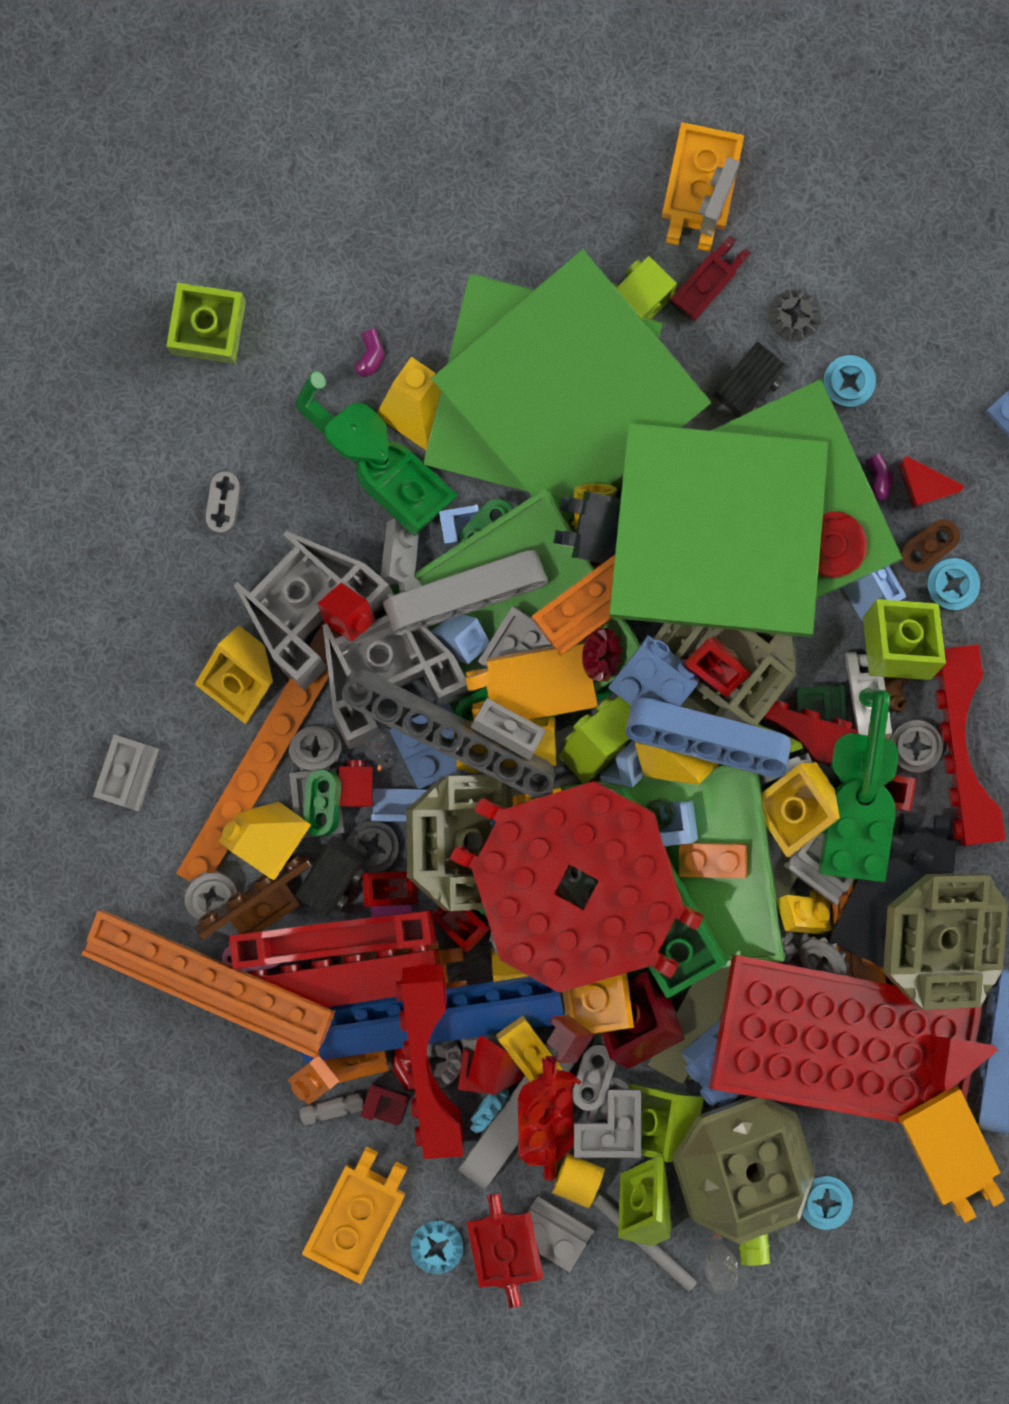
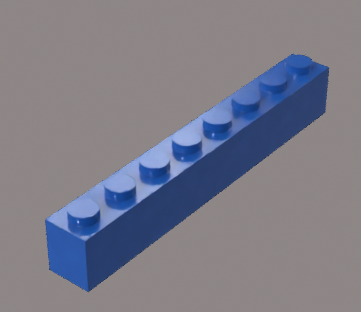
(468, 1014)

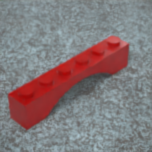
(814, 734)
(977, 813)
(332, 939)
(439, 1119)

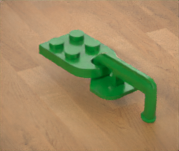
(395, 481)
(862, 837)

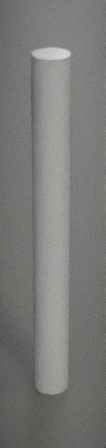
(654, 1252)

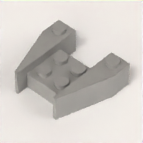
(287, 601)
(394, 659)

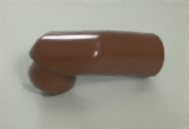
(894, 688)

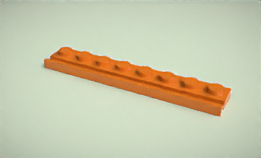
(578, 610)
(208, 983)

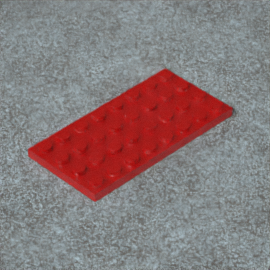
(830, 1040)

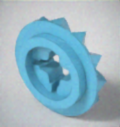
(850, 366)
(955, 569)
(488, 1110)
(836, 1214)
(438, 1232)

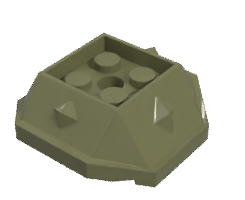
(765, 655)
(439, 824)
(967, 958)
(715, 1163)

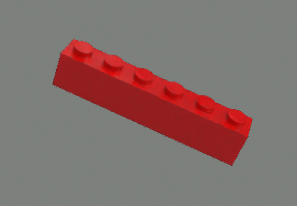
(350, 981)

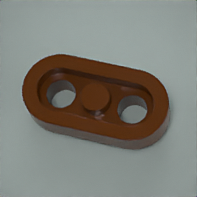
(929, 546)

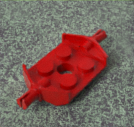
(547, 1133)

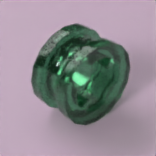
(669, 809)

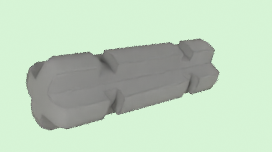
(331, 1108)

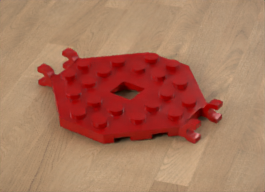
(601, 837)

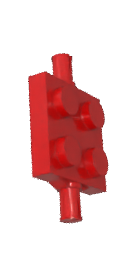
(504, 1250)

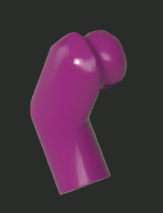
(373, 355)
(882, 477)

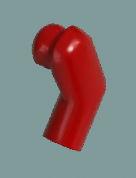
(401, 1066)

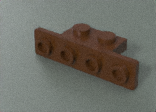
(259, 905)

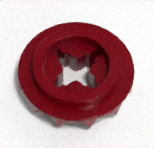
(595, 647)

